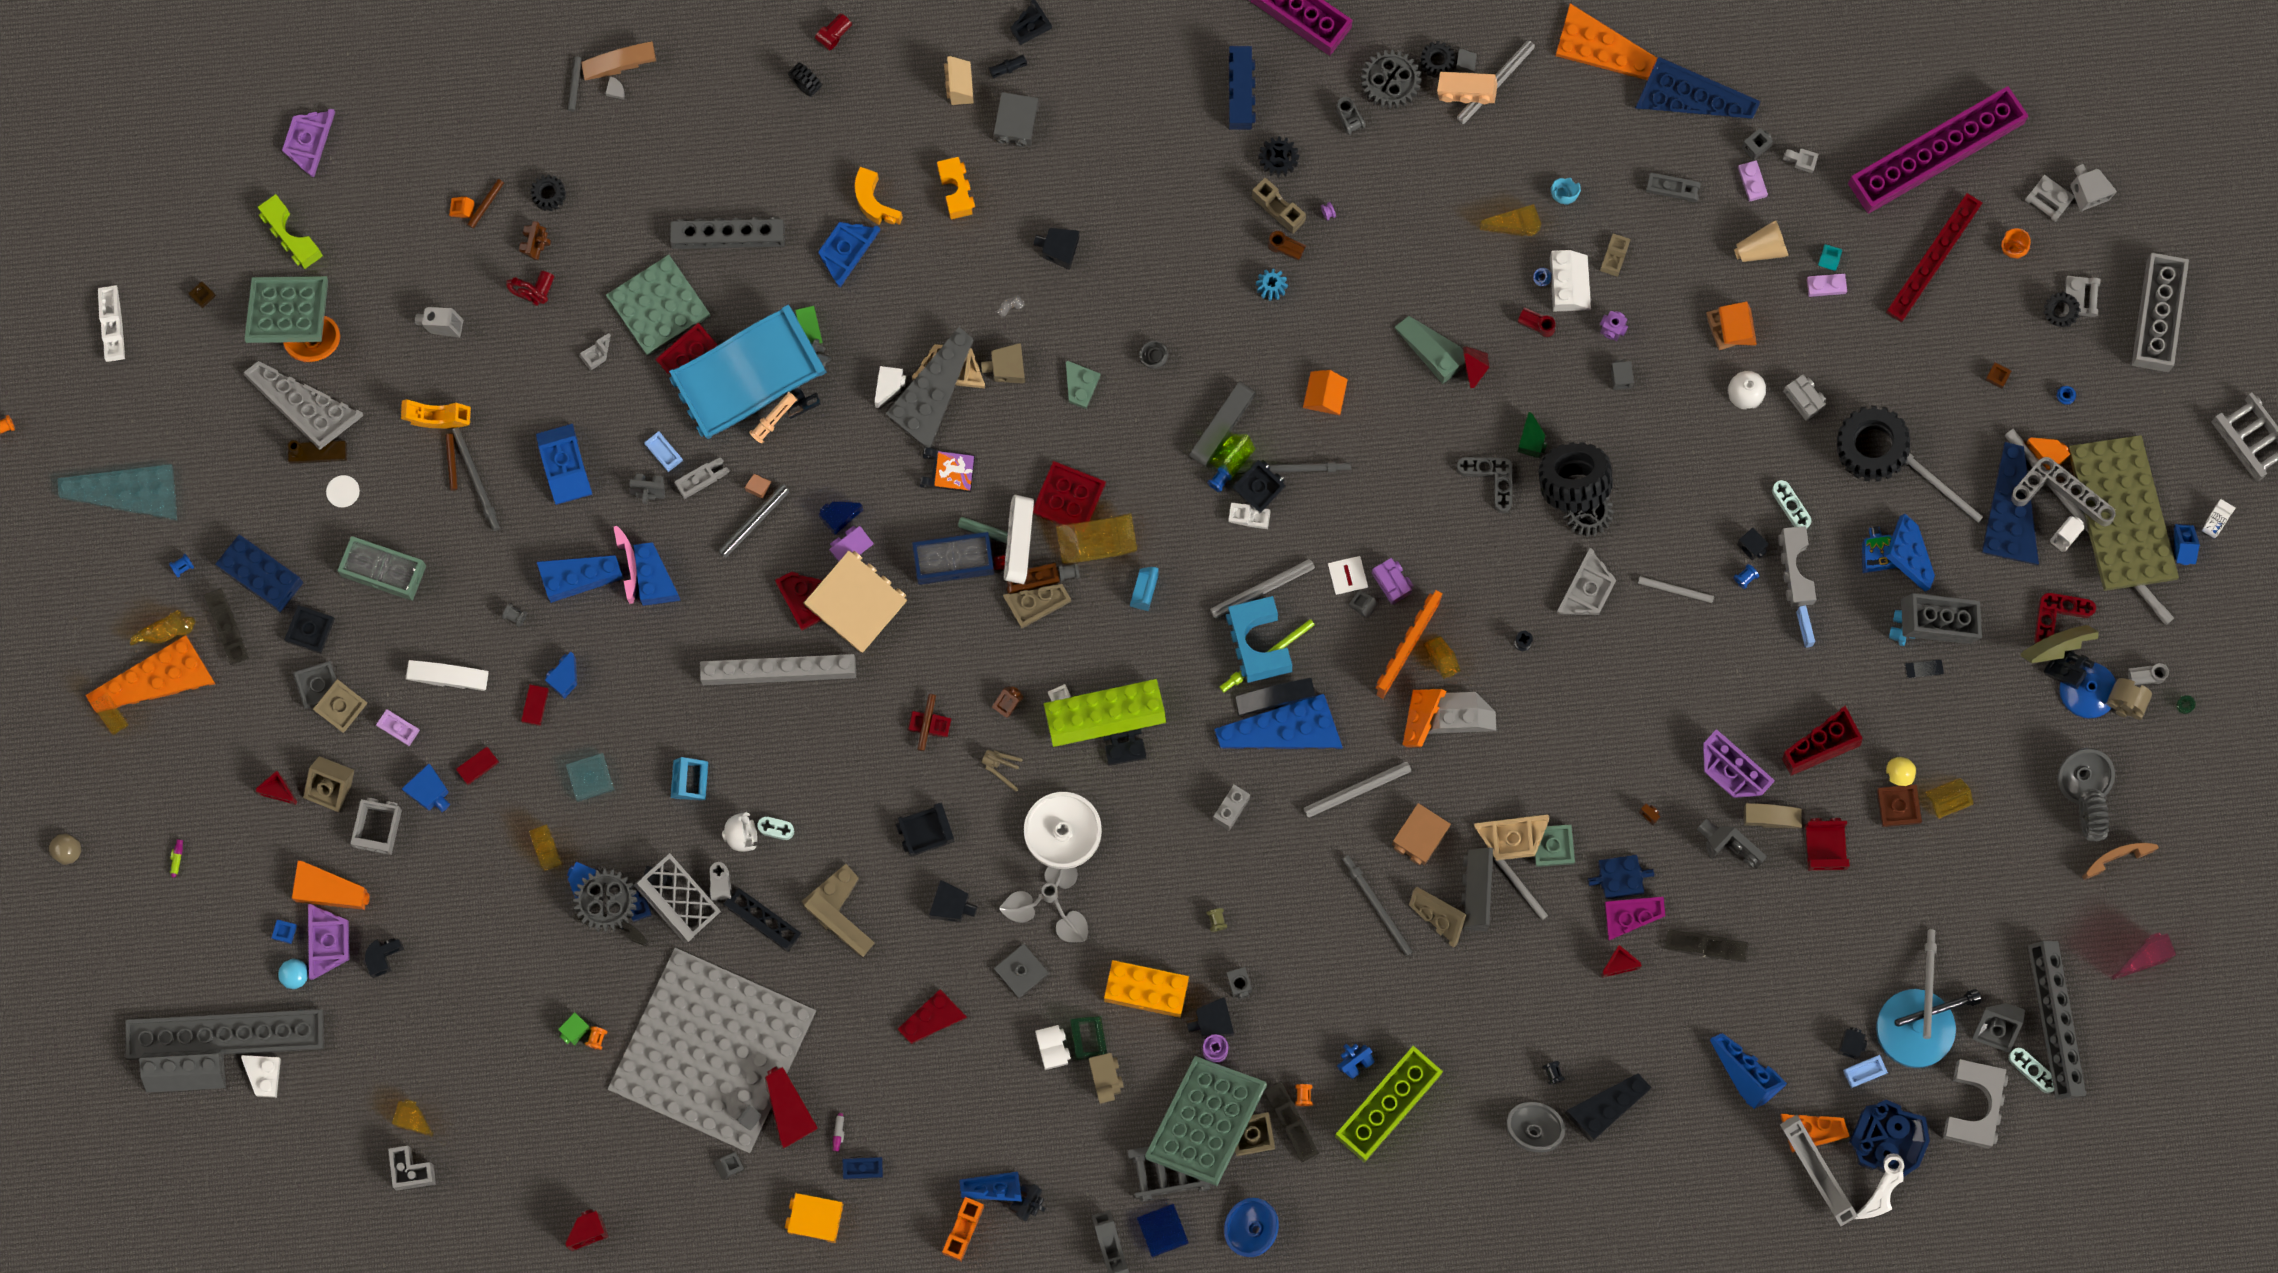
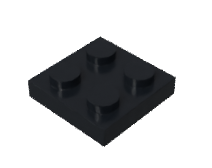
(309, 629)

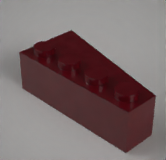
(1825, 742)

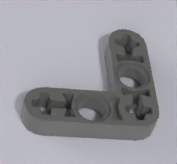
(1498, 476)

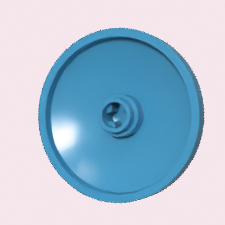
(1906, 1042)

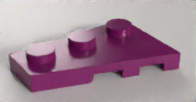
(1630, 914)

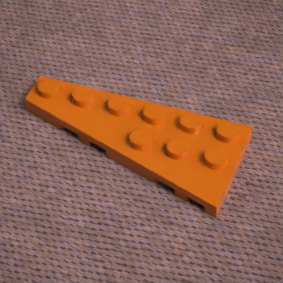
(1599, 46)
(160, 675)

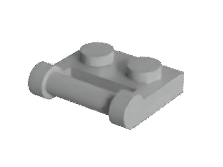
(2053, 194)
(2076, 287)

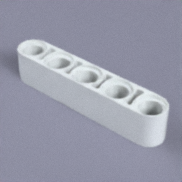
(1018, 539)

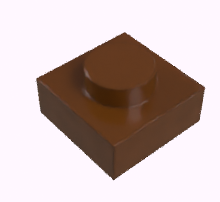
(1998, 375)
(1650, 813)

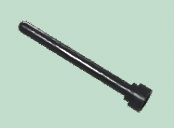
(1971, 998)

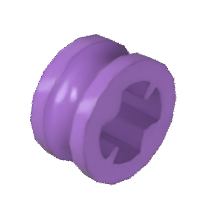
(1328, 211)

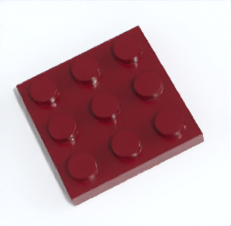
(1068, 495)

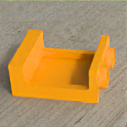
(814, 1217)

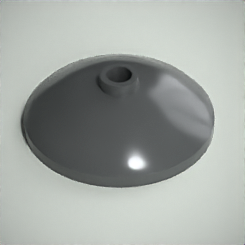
(2098, 773)
(1538, 1120)

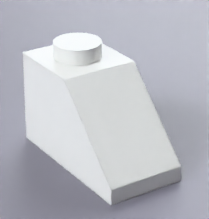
(889, 385)

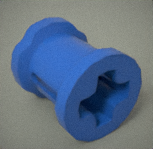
(1219, 479)
(181, 565)
(1746, 576)

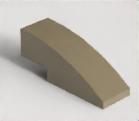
(1772, 816)

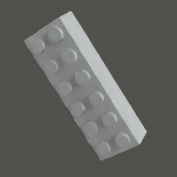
(2160, 312)

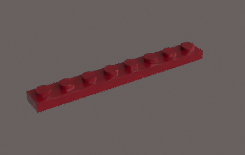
(1934, 257)

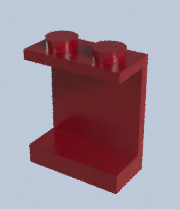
(1826, 844)

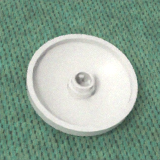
(1062, 830)

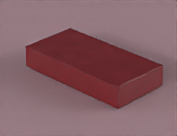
(535, 705)
(477, 765)

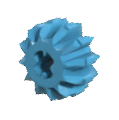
(1266, 290)

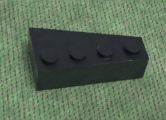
(1603, 1109)

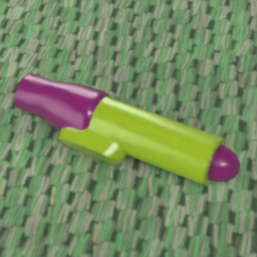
(176, 857)

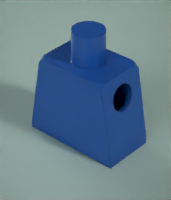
(428, 789)

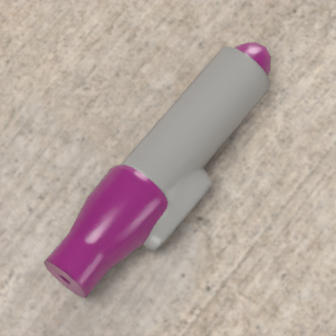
(838, 1133)

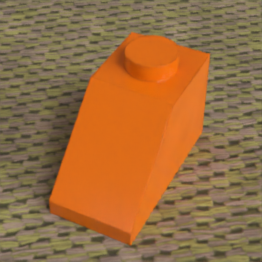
(2048, 448)

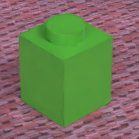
(573, 1029)

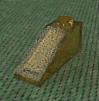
(1516, 222)

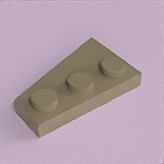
(1035, 604)
(836, 888)
(1442, 915)

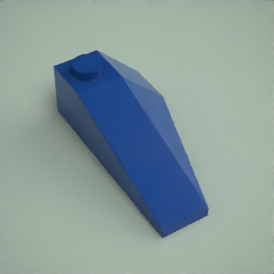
(1751, 1079)

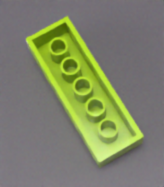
(1104, 712)
(1388, 1104)

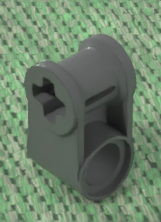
(1351, 118)

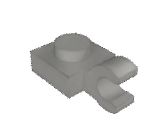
(1804, 160)

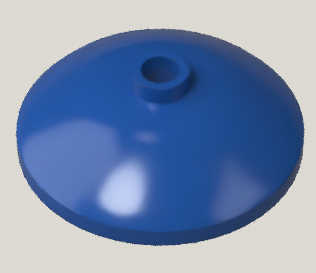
(2088, 702)
(1242, 1226)

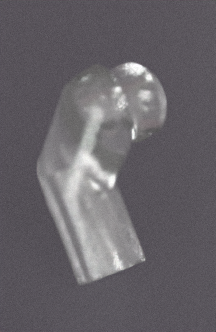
(1010, 303)

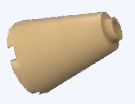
(1762, 245)

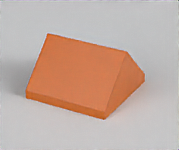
(1737, 324)
(1325, 392)

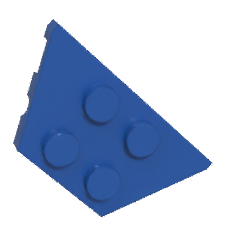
(845, 249)

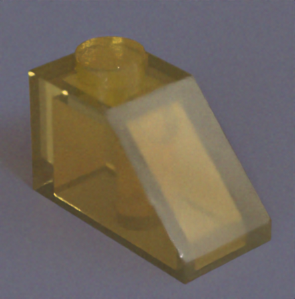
(1442, 657)
(411, 1118)

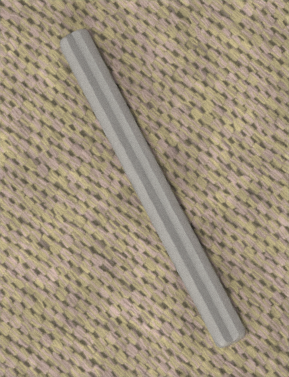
(1501, 76)
(1263, 587)
(1357, 789)

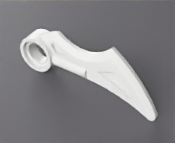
(1880, 1200)

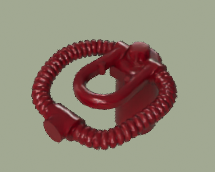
(537, 293)

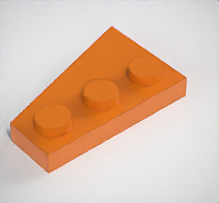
(1821, 1129)

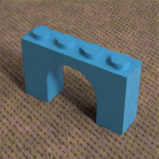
(1256, 664)

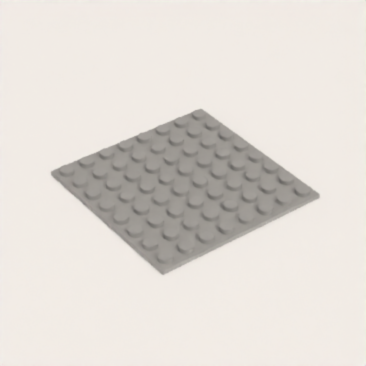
(709, 1048)

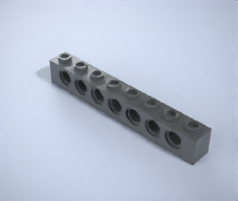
(2057, 1020)

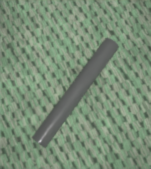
(574, 84)

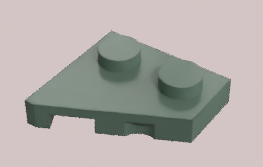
(1080, 384)

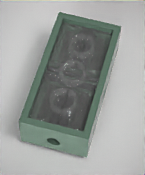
(381, 568)

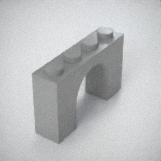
(1991, 1082)

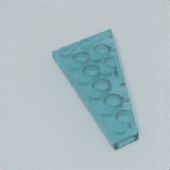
(132, 490)

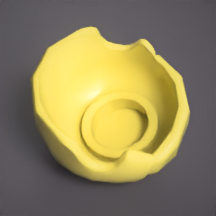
(1901, 771)

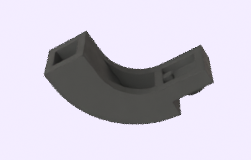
(1109, 1242)

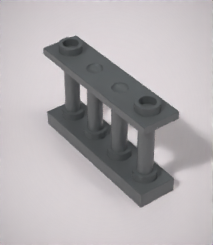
(1138, 1157)

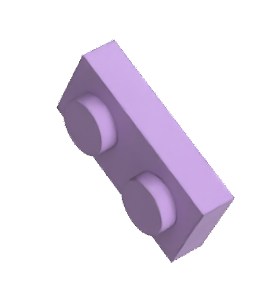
(1752, 181)
(1826, 285)
(397, 727)

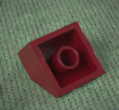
(586, 1230)

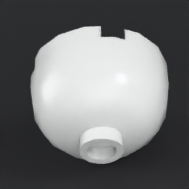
(1747, 390)
(740, 832)

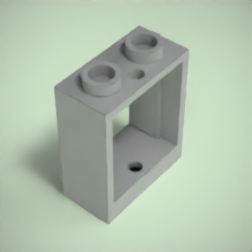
(369, 845)

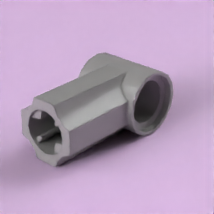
(2146, 674)

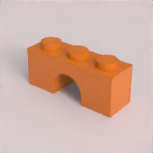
(963, 1230)

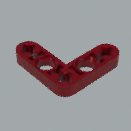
(2051, 611)

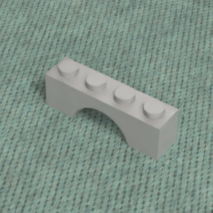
(1800, 590)

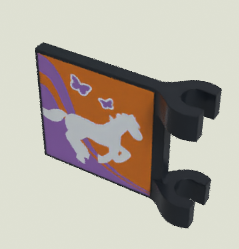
(950, 470)

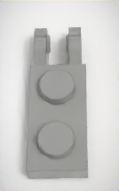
(700, 478)

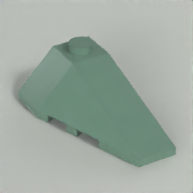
(1436, 351)

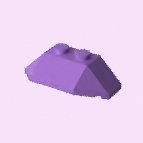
(1733, 769)

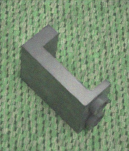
(1015, 119)

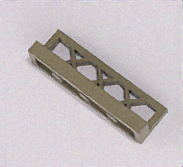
(838, 924)

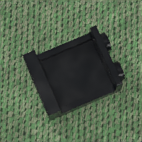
(925, 830)

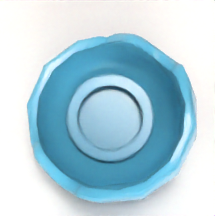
(1565, 190)
(293, 973)

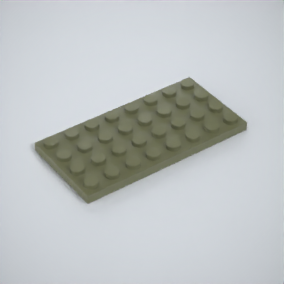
(2136, 544)

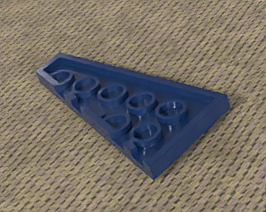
(2010, 527)

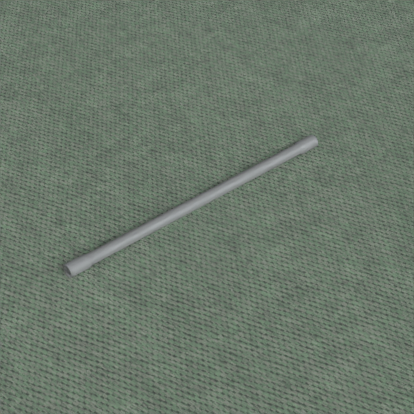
(2159, 609)

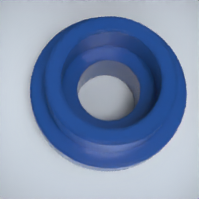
(1538, 274)
(2070, 391)

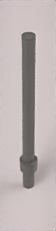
(1331, 467)
(488, 511)
(1356, 874)

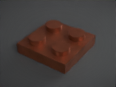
(1899, 805)

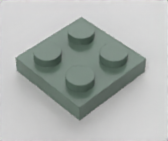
(1556, 847)

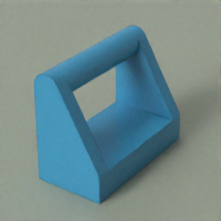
(1144, 588)
(679, 779)

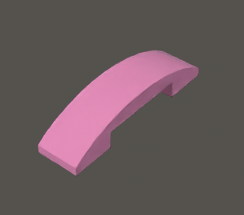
(630, 585)

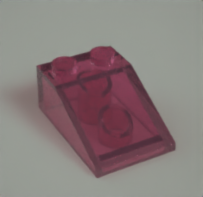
(2153, 952)

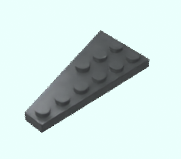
(927, 397)

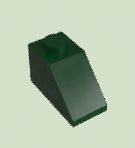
(1532, 438)

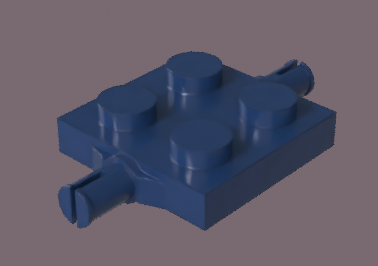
(1621, 877)

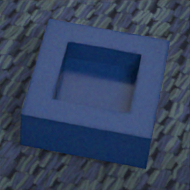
(284, 931)

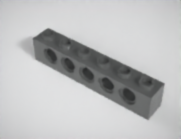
(736, 239)

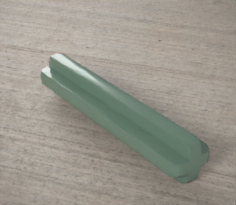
(978, 527)

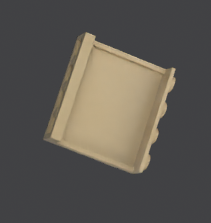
(855, 601)

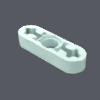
(1779, 496)
(2026, 1056)

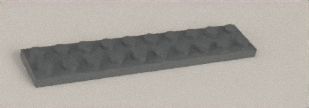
(229, 1032)

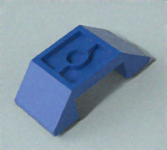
(563, 464)

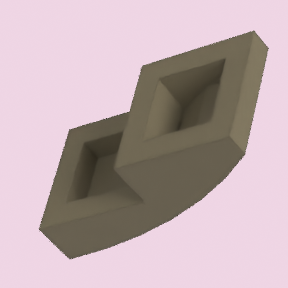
(1615, 255)

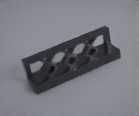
(756, 922)

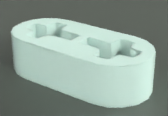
(777, 824)

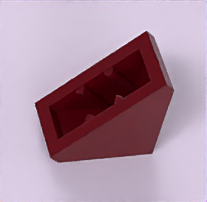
(1476, 364)
(277, 789)
(1621, 963)

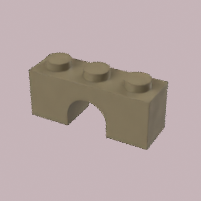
(1286, 214)

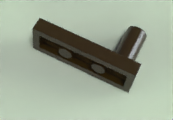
(309, 453)

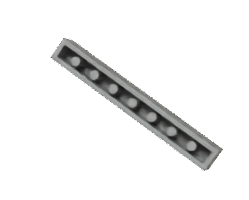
(778, 669)

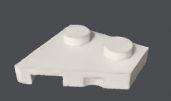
(263, 1074)

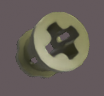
(1217, 920)

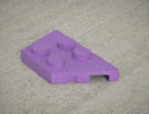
(307, 139)
(326, 941)

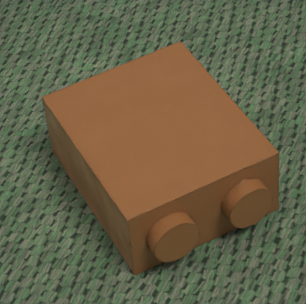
(1420, 835)

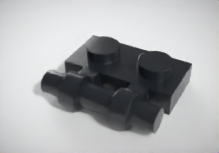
(2067, 673)
(1124, 752)

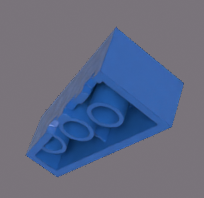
(579, 575)

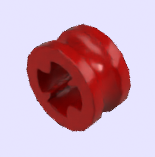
(999, 562)

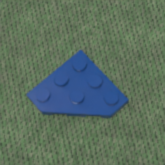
(1910, 554)

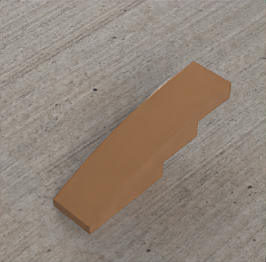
(618, 60)

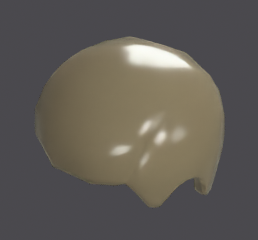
(65, 849)

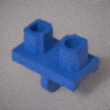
(1362, 1054)

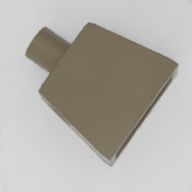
(1006, 364)

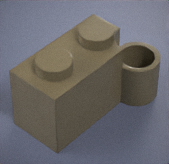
(1105, 1077)

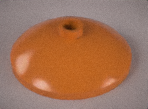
(307, 353)

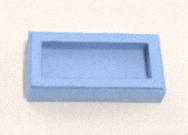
(663, 451)
(1805, 626)
(1865, 1071)

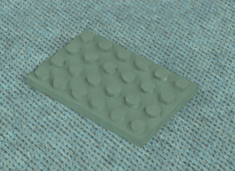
(1206, 1120)

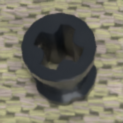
(1520, 646)
(1553, 1072)

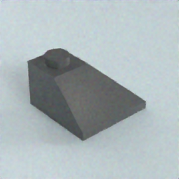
(1999, 1026)

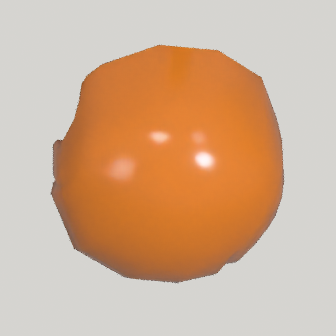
(2016, 243)

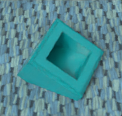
(1830, 257)

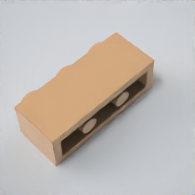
(1467, 87)

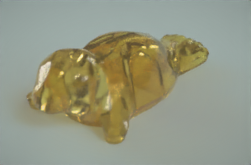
(165, 629)

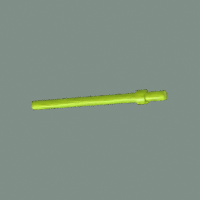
(1237, 678)

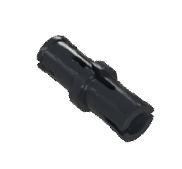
(1008, 66)

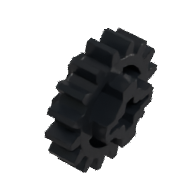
(1278, 165)

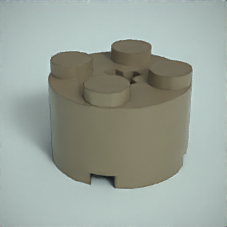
(2129, 699)

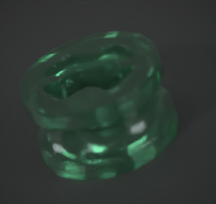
(2186, 710)

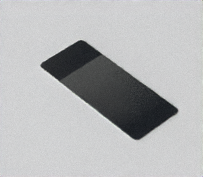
(1924, 668)

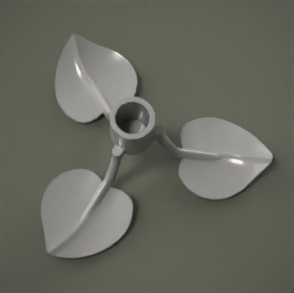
(1020, 905)

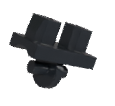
(1031, 1204)

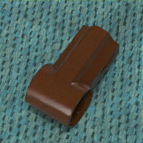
(1288, 246)

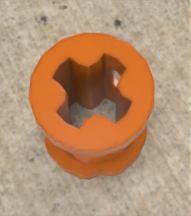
(6, 424)
(596, 1038)
(1303, 1095)

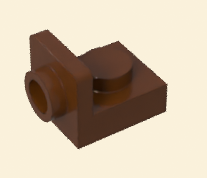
(1007, 701)

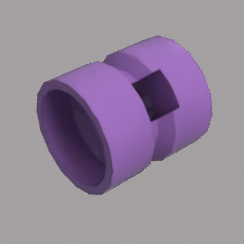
(1215, 1048)

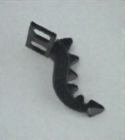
(802, 402)

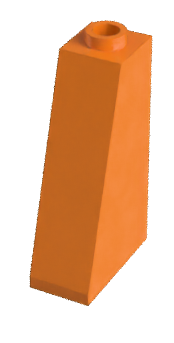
(323, 888)

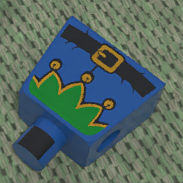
(1874, 551)

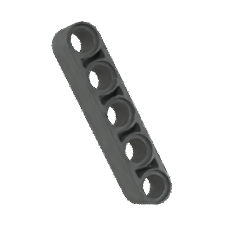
(1222, 424)

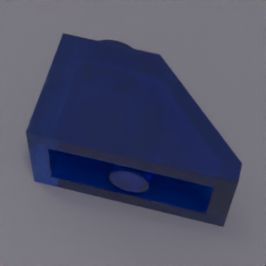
(839, 514)

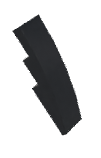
(1275, 696)

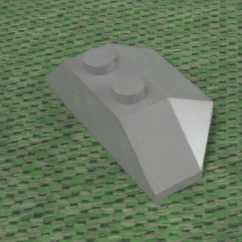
(1463, 713)

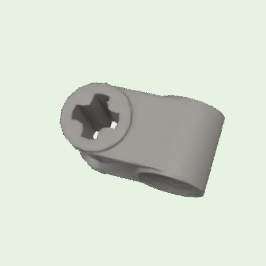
(720, 885)

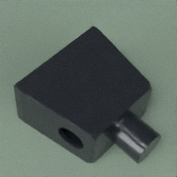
(1058, 246)
(951, 904)
(1212, 1020)

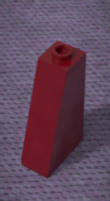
(788, 1109)

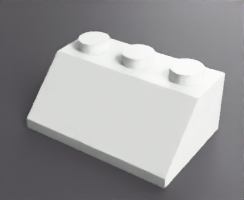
(1570, 281)

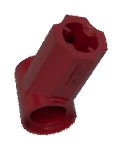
(830, 35)
(1535, 321)

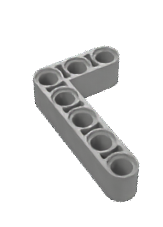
(2064, 489)

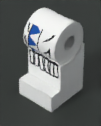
(2218, 518)

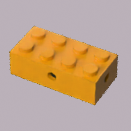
(1146, 989)

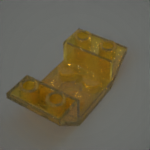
(1096, 539)

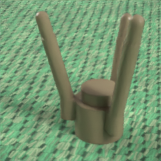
(993, 759)

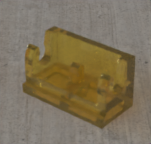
(110, 713)

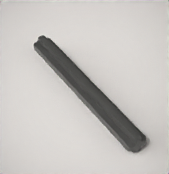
(754, 520)

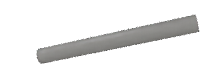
(1676, 589)
(1522, 889)

